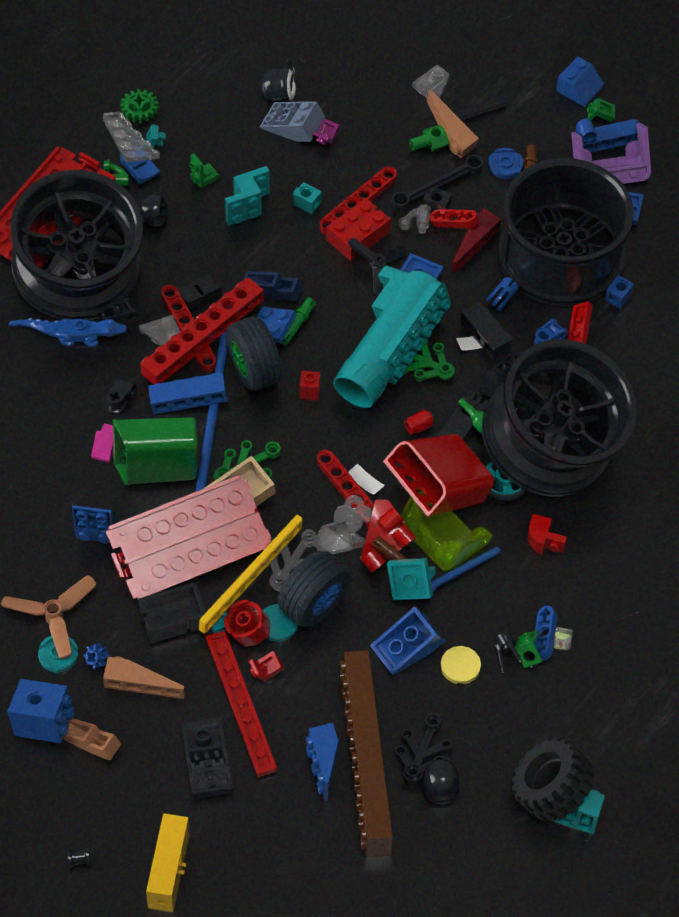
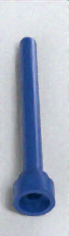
(465, 567)

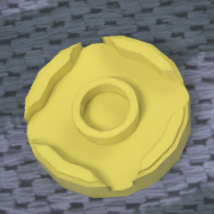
(460, 665)

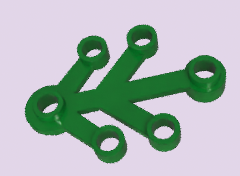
(426, 361)
(271, 446)

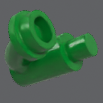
(121, 176)

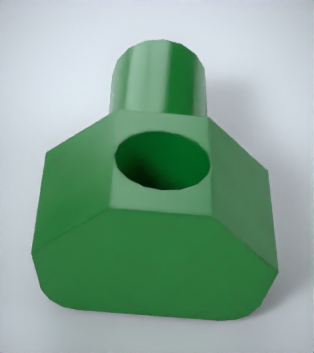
(434, 137)

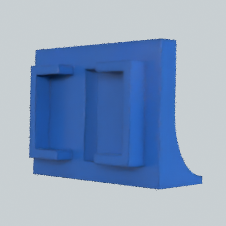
(142, 173)

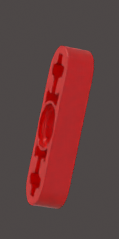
(465, 218)

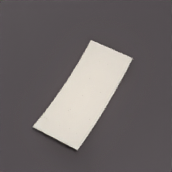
(468, 343)
(365, 480)

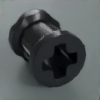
(78, 857)

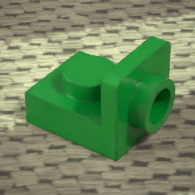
(601, 109)

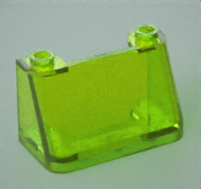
(443, 535)

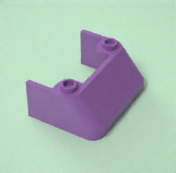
(630, 168)

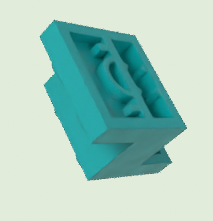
(247, 196)

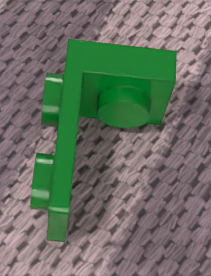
(202, 174)

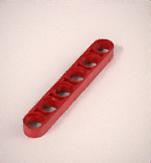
(355, 197)
(184, 312)
(345, 477)

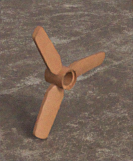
(57, 624)

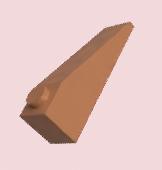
(460, 137)
(129, 676)

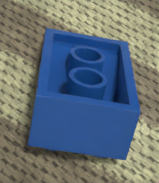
(407, 641)

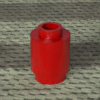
(419, 422)

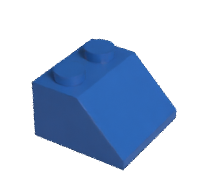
(579, 82)

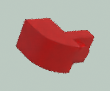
(541, 538)

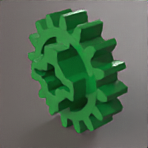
(131, 109)

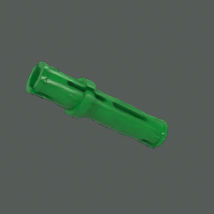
(302, 315)

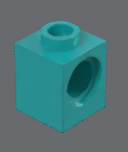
(307, 198)

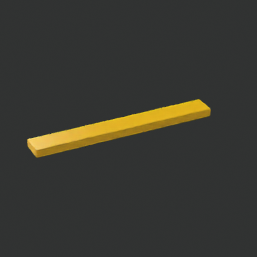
(250, 574)

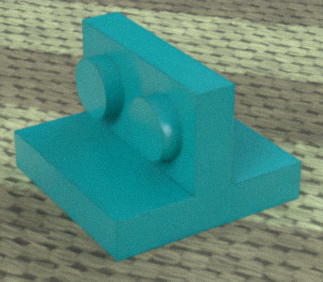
(410, 578)

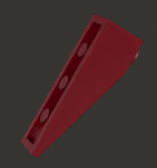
(476, 238)

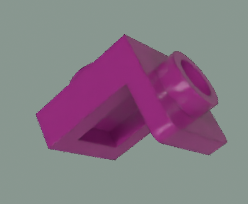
(326, 132)

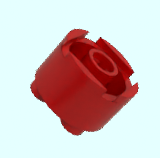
(247, 623)

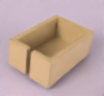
(259, 482)

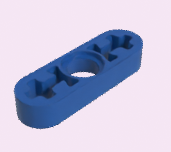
(541, 625)

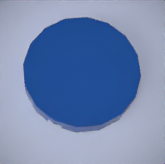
(505, 163)

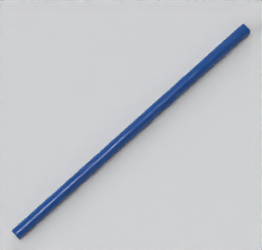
(211, 420)

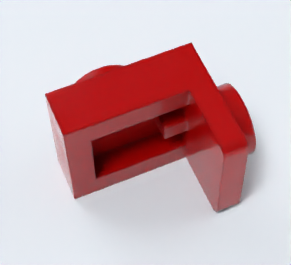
(266, 666)

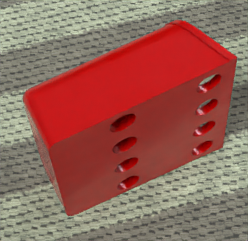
(443, 471)

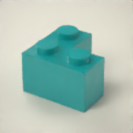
(586, 815)

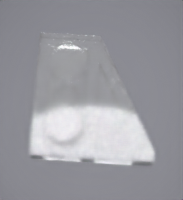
(433, 80)
(160, 330)

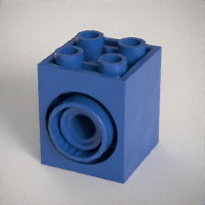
(41, 711)

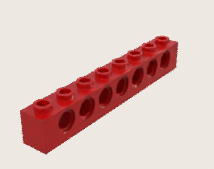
(213, 322)

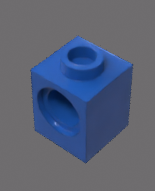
(619, 291)

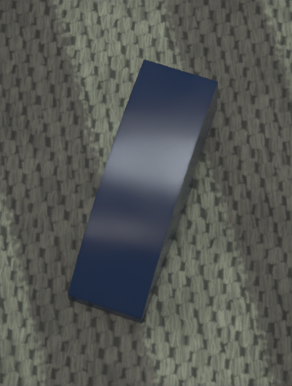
(275, 285)

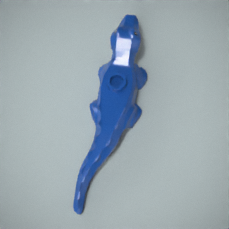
(74, 330)

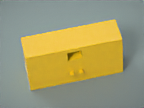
(168, 862)

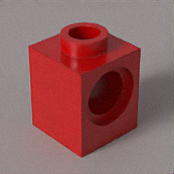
(309, 385)

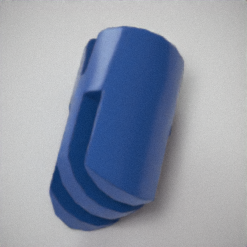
(504, 291)

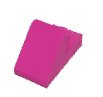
(103, 444)

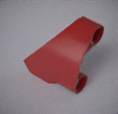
(390, 527)

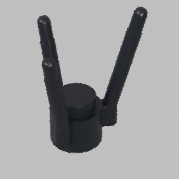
(507, 644)

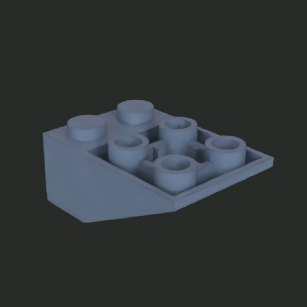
(294, 120)

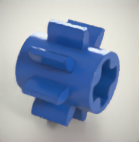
(96, 655)

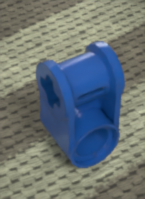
(550, 331)

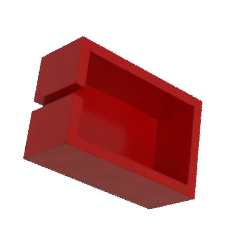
(361, 223)

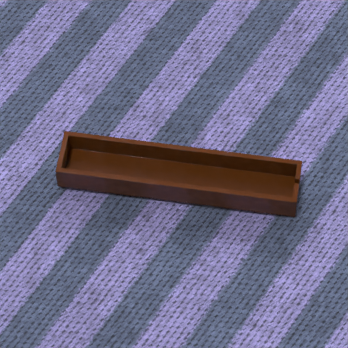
(366, 754)

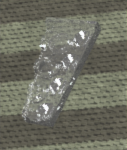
(127, 139)

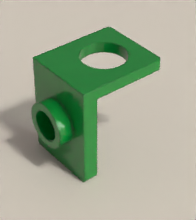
(525, 643)

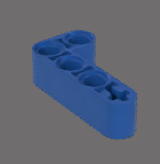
(606, 136)

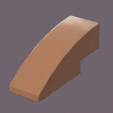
(91, 739)

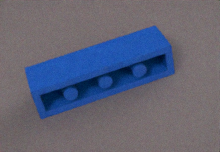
(188, 393)

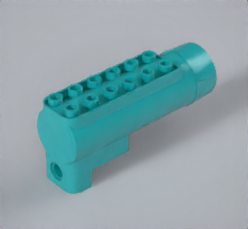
(404, 319)

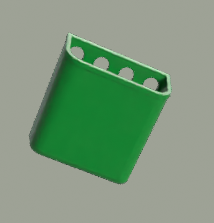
(155, 449)

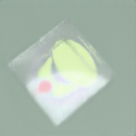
(563, 638)

